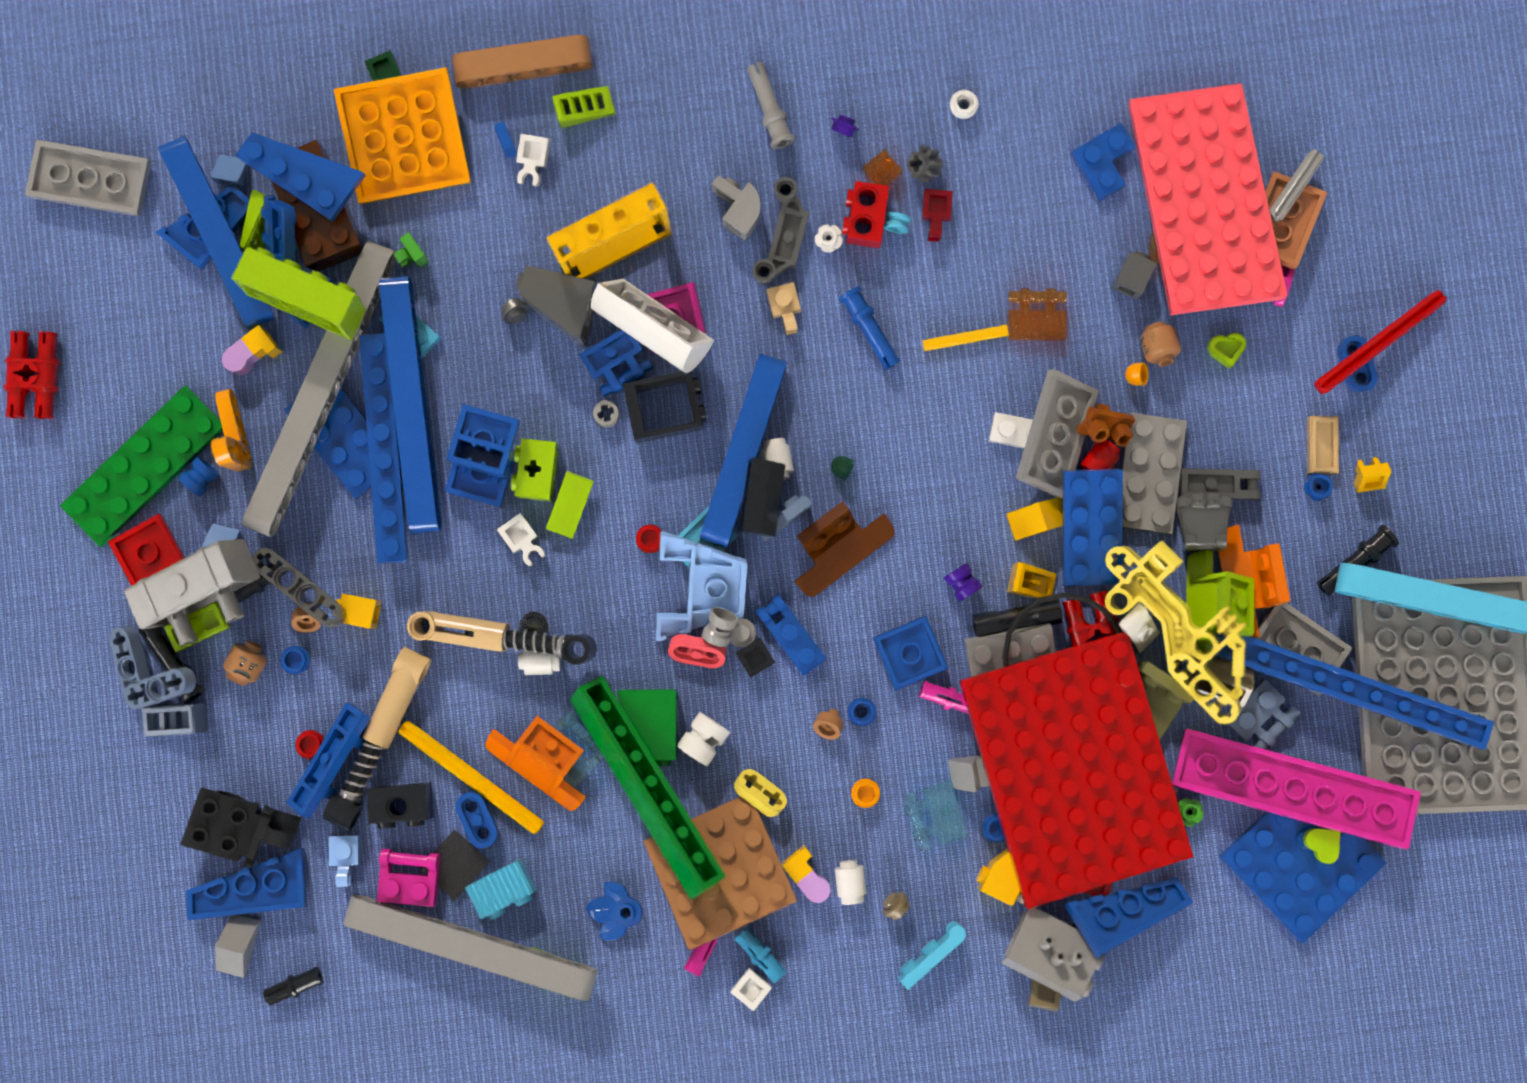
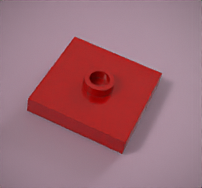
(146, 549)

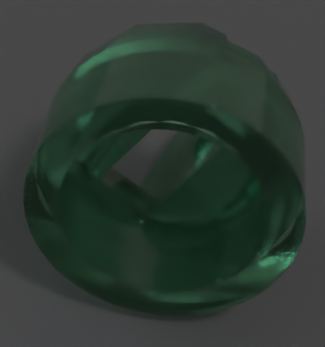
(842, 467)

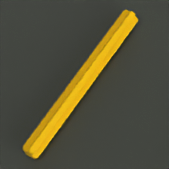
(471, 777)

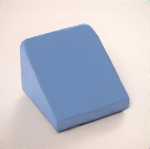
(229, 171)
(219, 533)

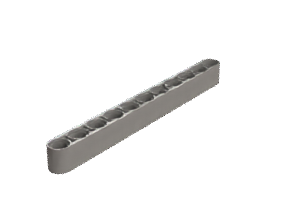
(315, 400)

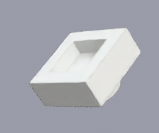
(751, 989)

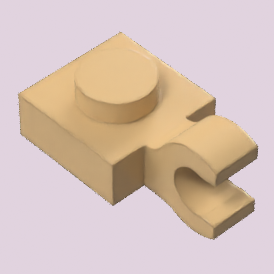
(784, 304)

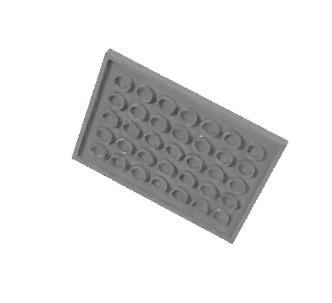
(1460, 667)

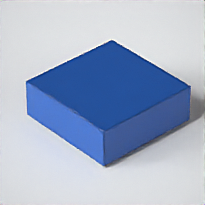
(505, 139)

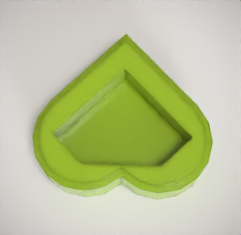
(1227, 349)
(1324, 844)

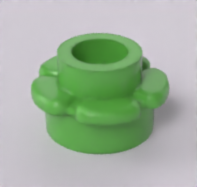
(1197, 813)

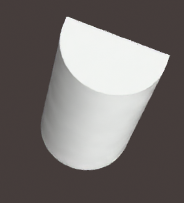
(651, 323)

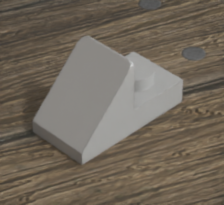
(967, 773)

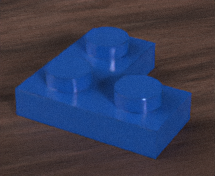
(1097, 157)

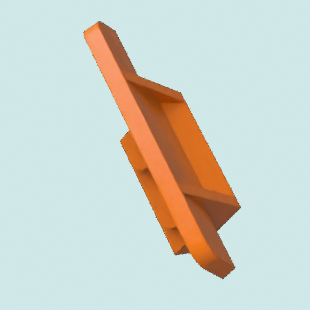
(1263, 565)
(542, 758)

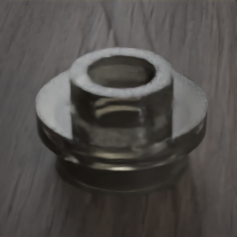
(534, 622)

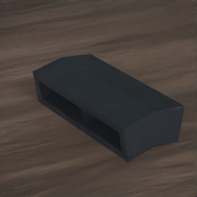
(762, 497)

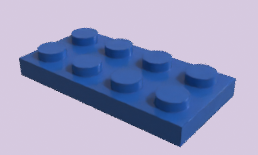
(345, 444)
(1090, 525)

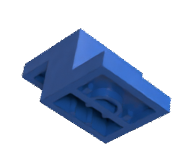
(482, 455)

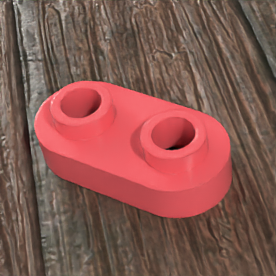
(696, 651)

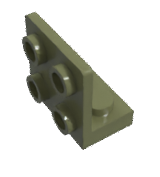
(1163, 695)

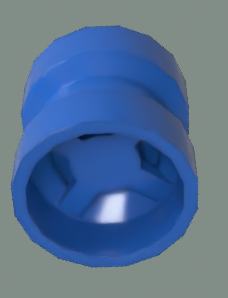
(197, 478)

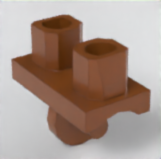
(1107, 424)

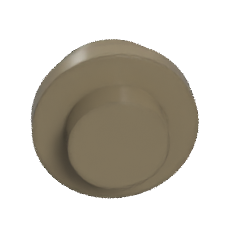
(895, 905)

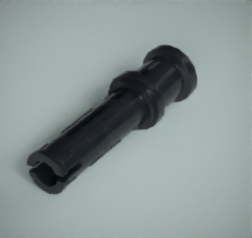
(1367, 552)
(168, 658)

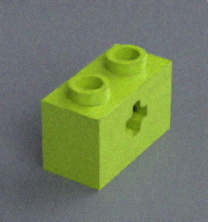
(543, 483)

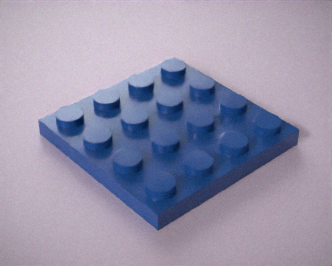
(1289, 876)

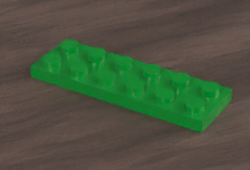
(143, 466)

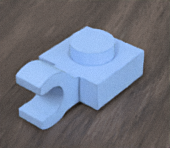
(344, 853)

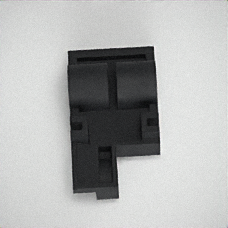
(233, 827)

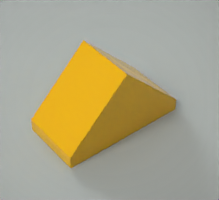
(1035, 518)
(1031, 581)

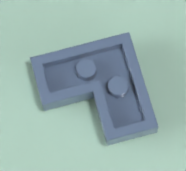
(792, 510)

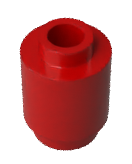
(1101, 456)

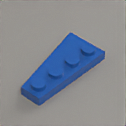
(308, 177)
(1127, 913)

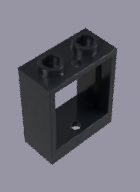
(631, 394)

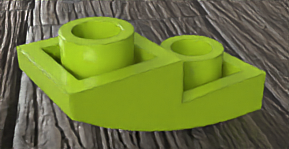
(569, 504)

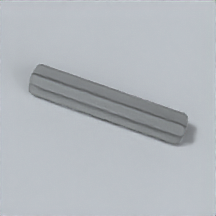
(1296, 185)

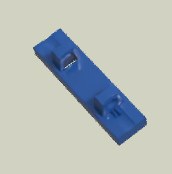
(328, 760)

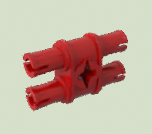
(19, 366)
(1078, 628)

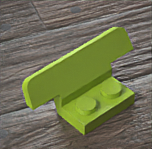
(1212, 592)

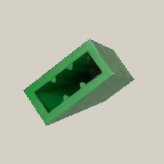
(655, 719)

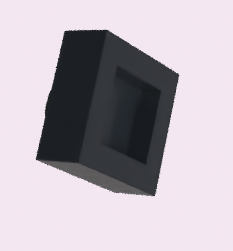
(755, 657)

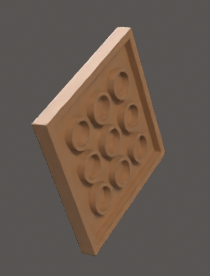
(753, 879)

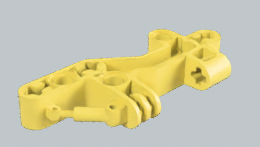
(1180, 634)

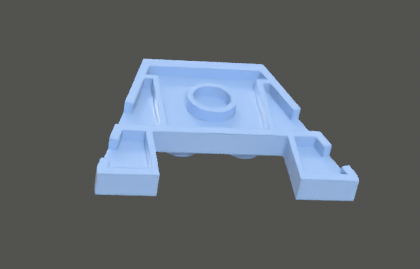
(713, 581)

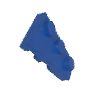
(185, 236)

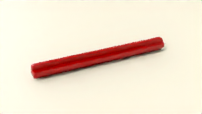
(1380, 342)

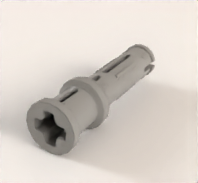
(773, 118)

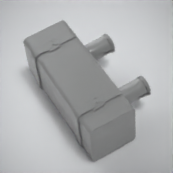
(192, 584)

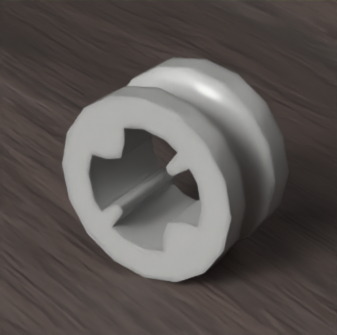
(598, 410)

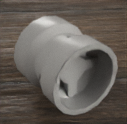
(719, 627)

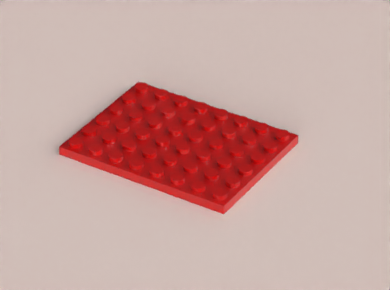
(1076, 769)

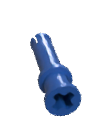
(863, 316)

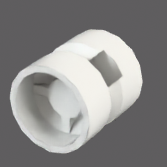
(703, 739)

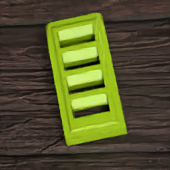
(581, 96)
(254, 223)

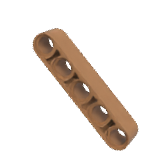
(522, 61)

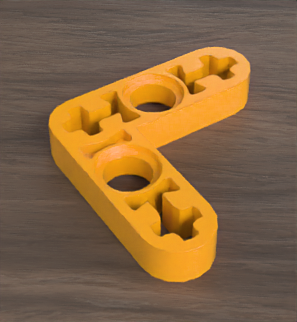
(232, 449)

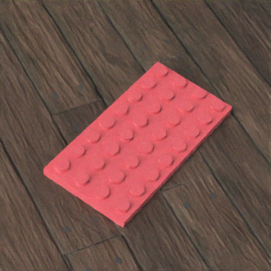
(1206, 199)

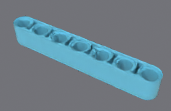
(1432, 597)

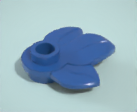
(610, 911)

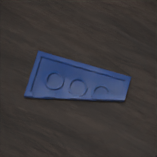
(263, 888)

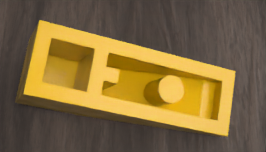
(999, 879)

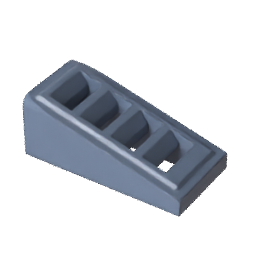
(193, 719)

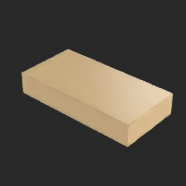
(1323, 444)

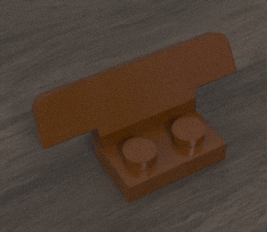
(838, 545)

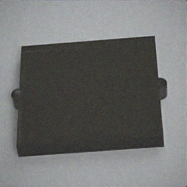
(459, 864)

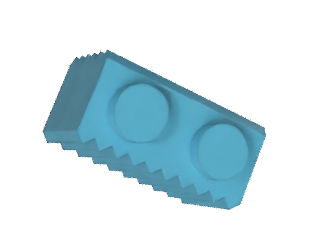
(501, 889)

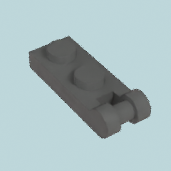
(1220, 481)

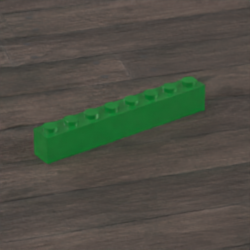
(647, 787)

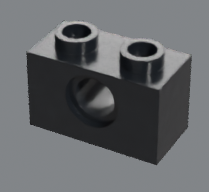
(382, 799)

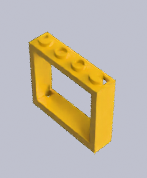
(612, 233)

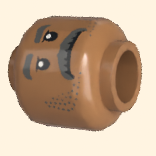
(1160, 344)
(245, 663)

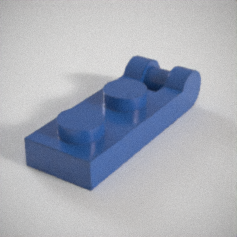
(791, 636)

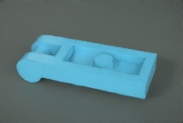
(932, 954)

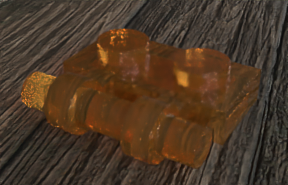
(1037, 324)

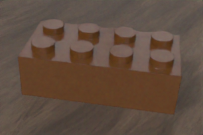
(319, 239)

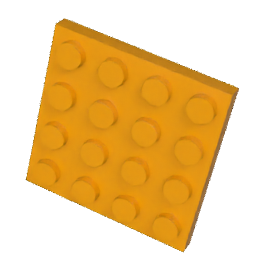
(403, 135)

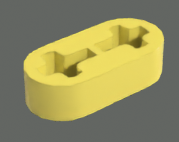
(760, 793)

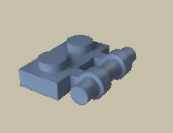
(1260, 706)

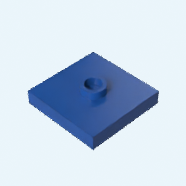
(910, 653)

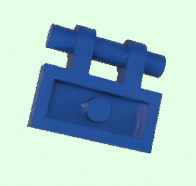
(279, 228)
(609, 355)

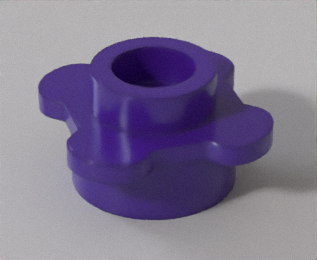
(844, 125)

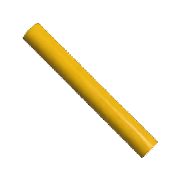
(965, 337)

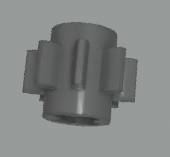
(925, 164)

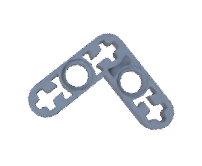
(141, 681)

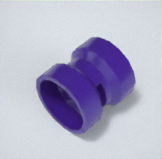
(963, 582)

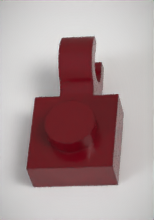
(936, 208)

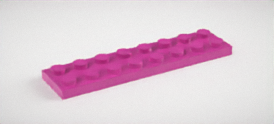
(1296, 788)

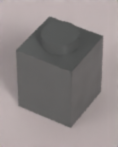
(1134, 274)

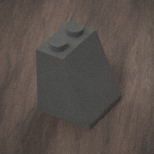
(559, 300)

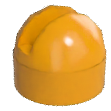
(1137, 374)

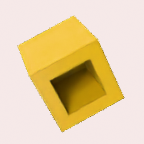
(360, 611)

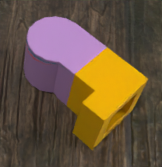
(248, 350)
(811, 884)

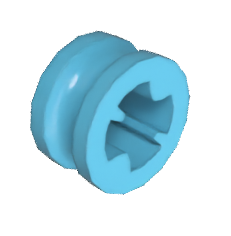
(897, 222)

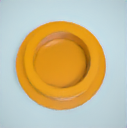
(865, 793)

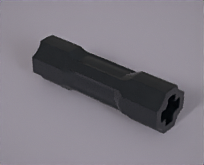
(995, 622)

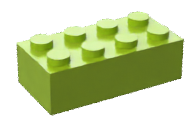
(299, 292)

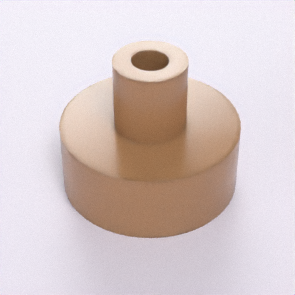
(303, 622)
(828, 724)

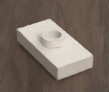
(1139, 627)

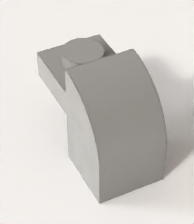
(745, 206)

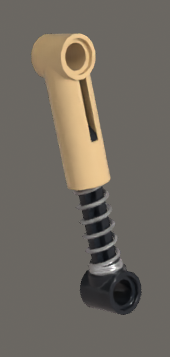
(498, 636)
(406, 675)

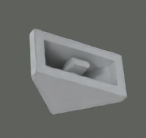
(236, 945)

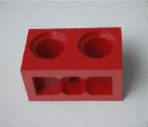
(871, 215)

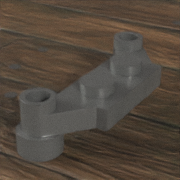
(787, 235)

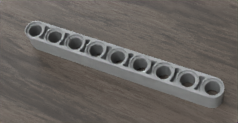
(471, 947)

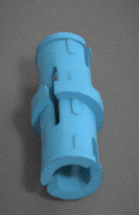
(760, 955)

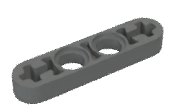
(299, 586)

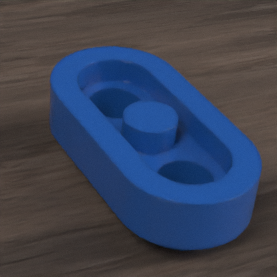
(1367, 371)
(474, 820)

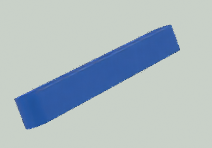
(410, 404)

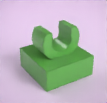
(410, 252)

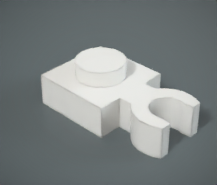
(533, 154)
(519, 536)

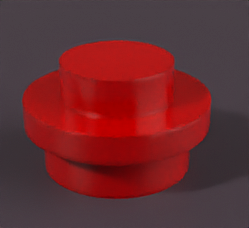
(648, 538)
(308, 743)

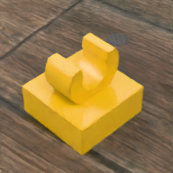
(1371, 476)

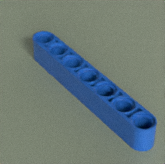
(211, 225)
(743, 446)

